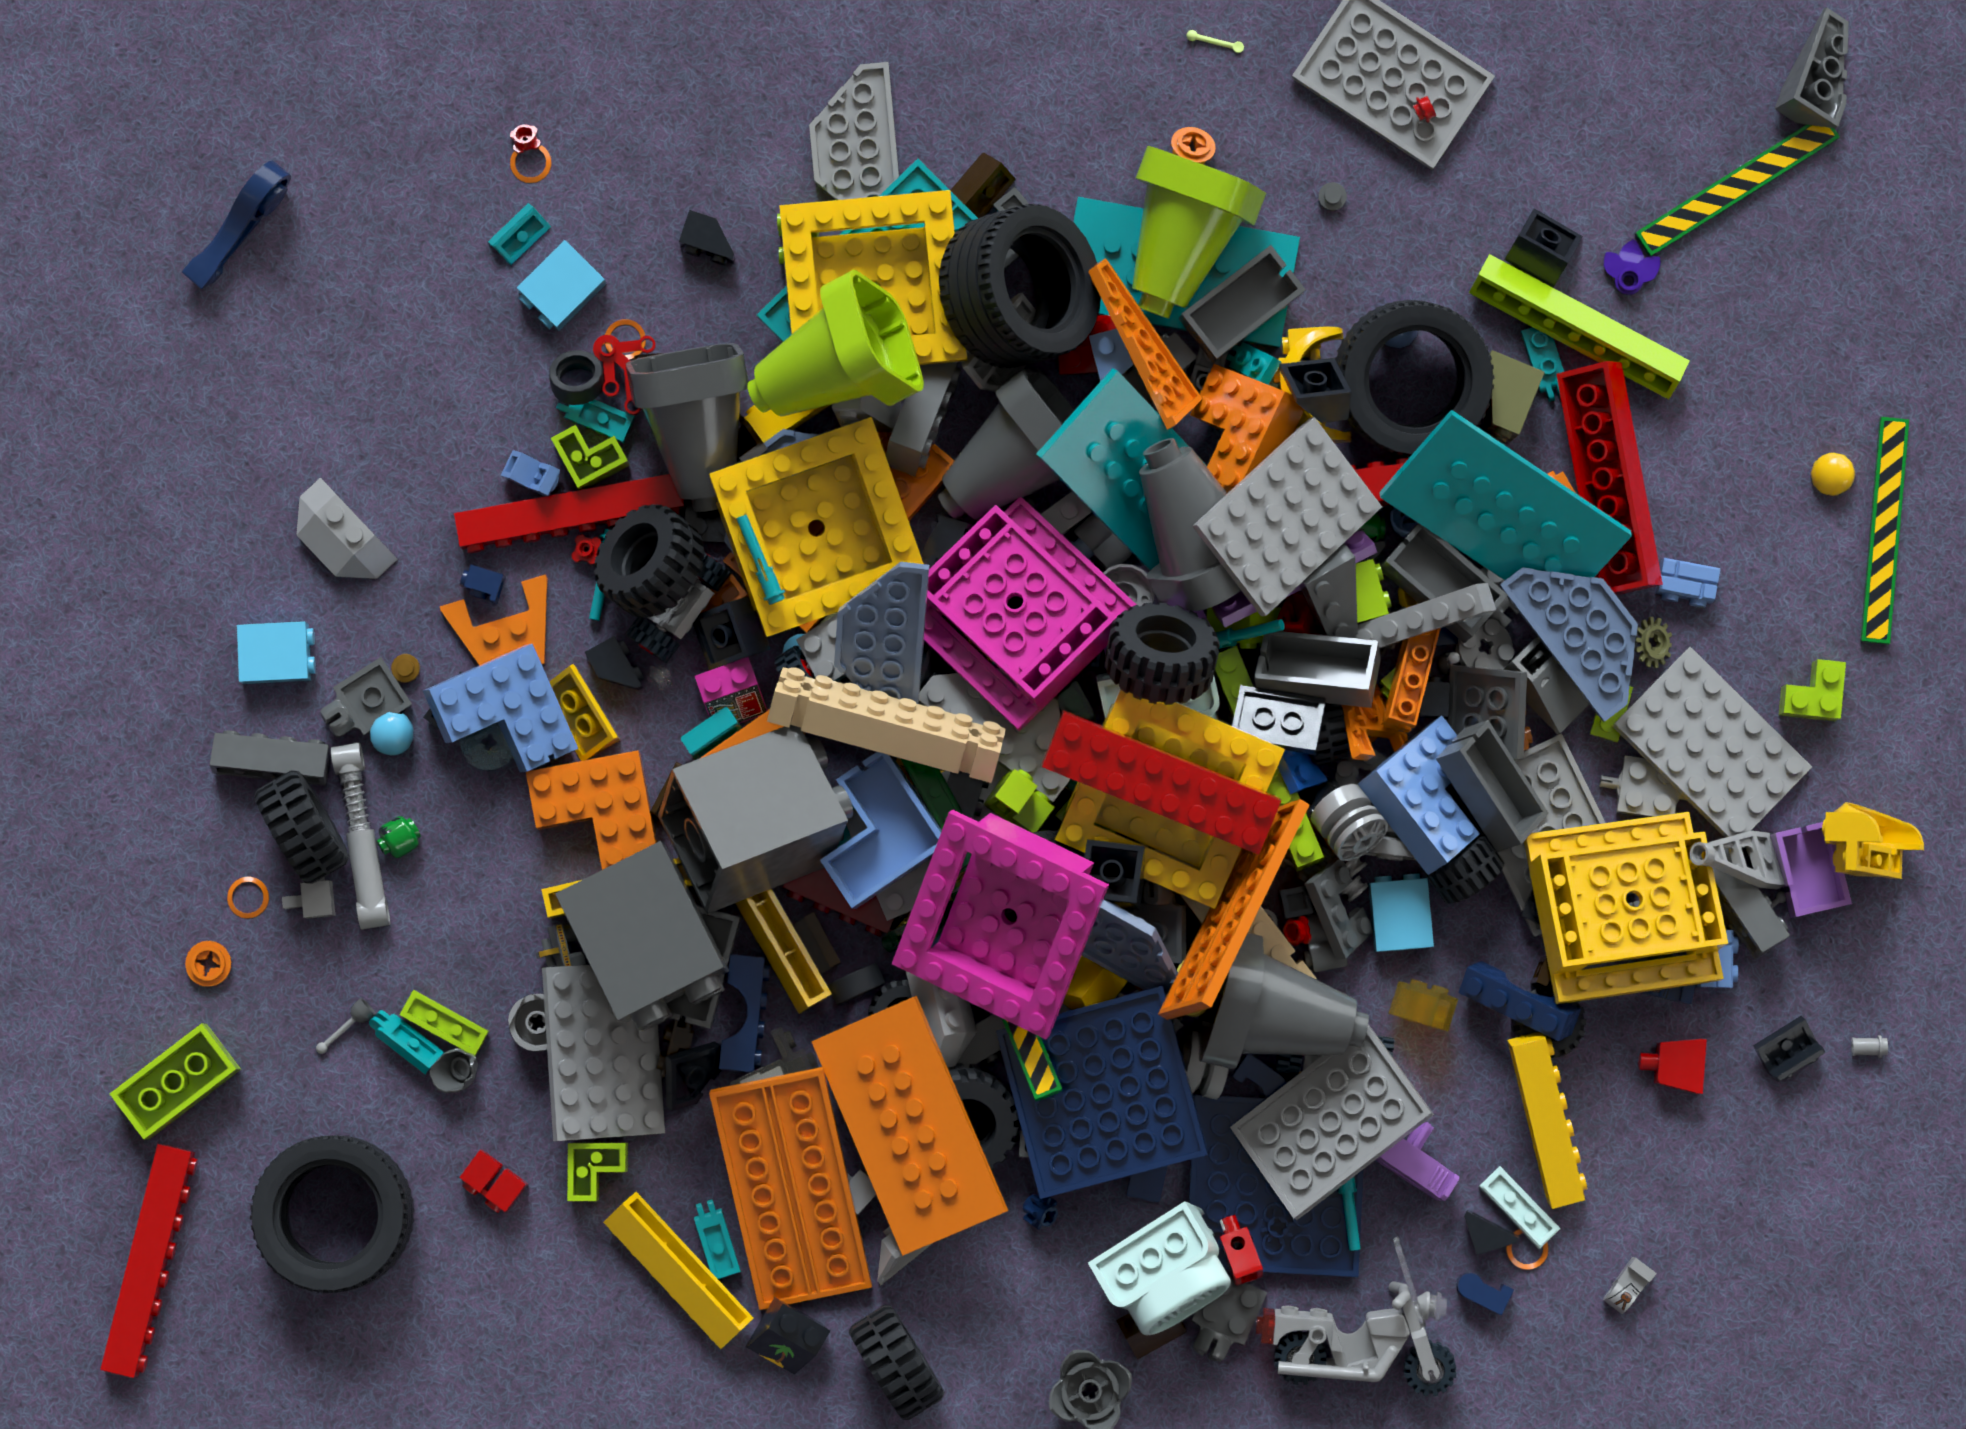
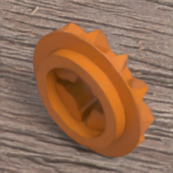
(1201, 140)
(197, 971)

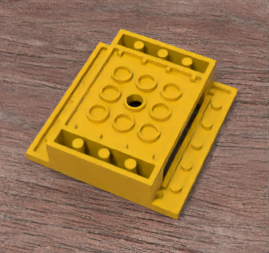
(897, 260)
(848, 496)
(1195, 739)
(1584, 915)

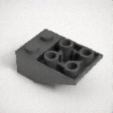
(1548, 686)

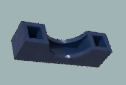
(1493, 989)
(740, 1050)

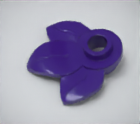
(1633, 264)

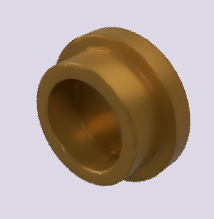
(405, 668)

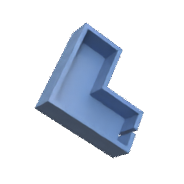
(516, 696)
(1414, 801)
(898, 833)

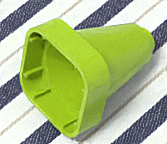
(1185, 226)
(841, 353)

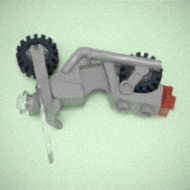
(1371, 1348)

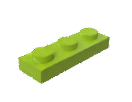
(444, 1022)

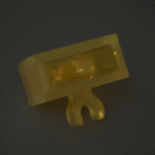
(1423, 1005)

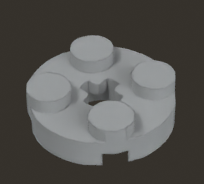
(1499, 651)

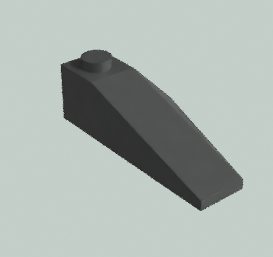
(1817, 79)

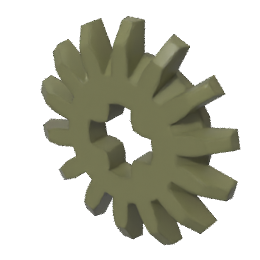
(1661, 637)

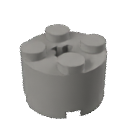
(521, 1023)

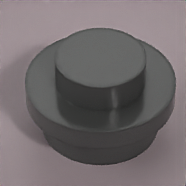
(1332, 196)

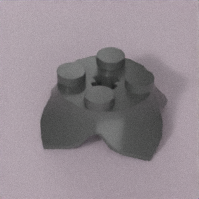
(1093, 1413)

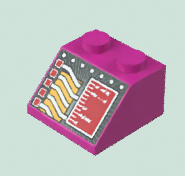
(734, 688)

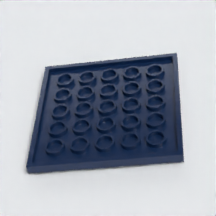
(1121, 1098)
(1232, 1184)

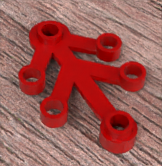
(621, 360)

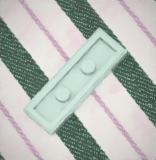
(1519, 1207)

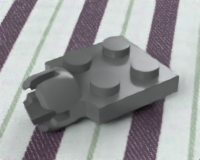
(364, 698)
(1167, 916)
(1227, 1319)

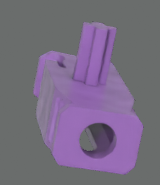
(1417, 1167)

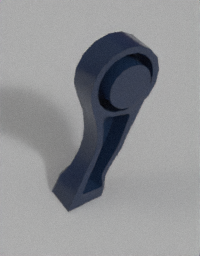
(256, 199)

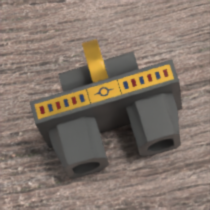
(559, 937)

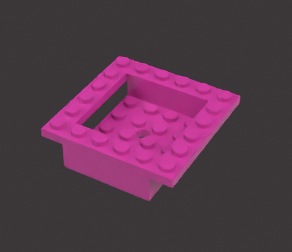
(1041, 643)
(983, 957)

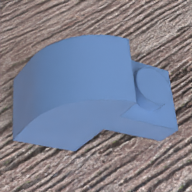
(531, 473)

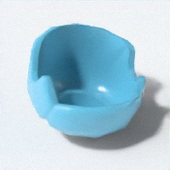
(392, 733)

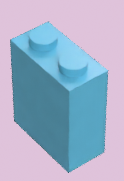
(560, 286)
(275, 652)
(1400, 913)

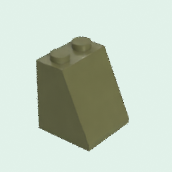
(1512, 396)

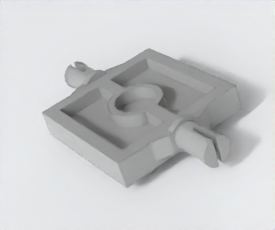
(1642, 789)

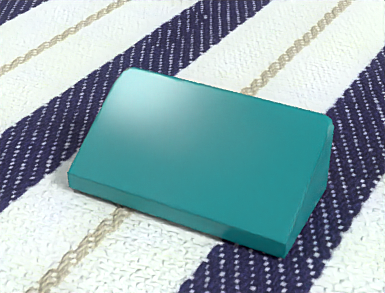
(519, 234)
(711, 733)

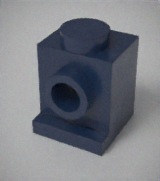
(483, 583)

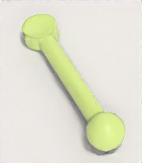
(1237, 46)

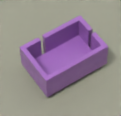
(1809, 871)

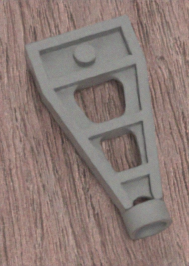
(1759, 846)

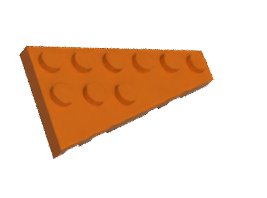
(1158, 368)

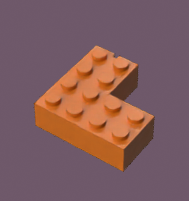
(1252, 420)
(601, 790)

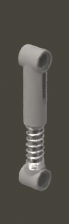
(361, 840)

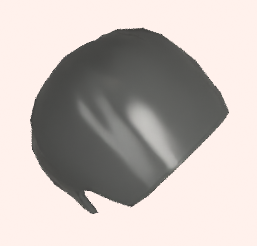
(454, 1071)

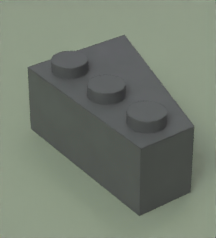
(1332, 594)

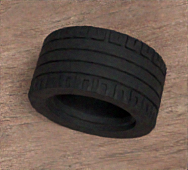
(977, 296)
(1377, 327)
(272, 1226)

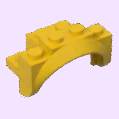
(1306, 343)
(1869, 841)

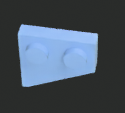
(1110, 352)

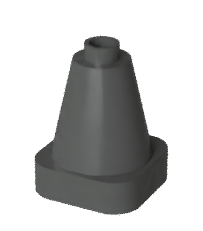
(692, 412)
(1002, 455)
(1177, 495)
(1275, 1011)

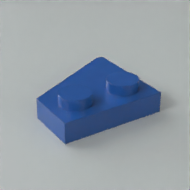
(1299, 772)

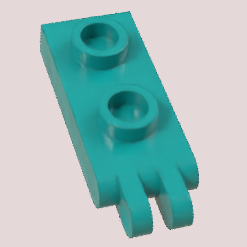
(1545, 357)
(1253, 363)
(600, 418)
(405, 1040)
(716, 1241)

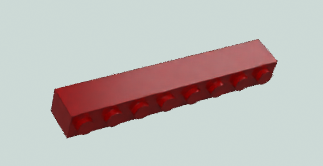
(562, 513)
(148, 1261)

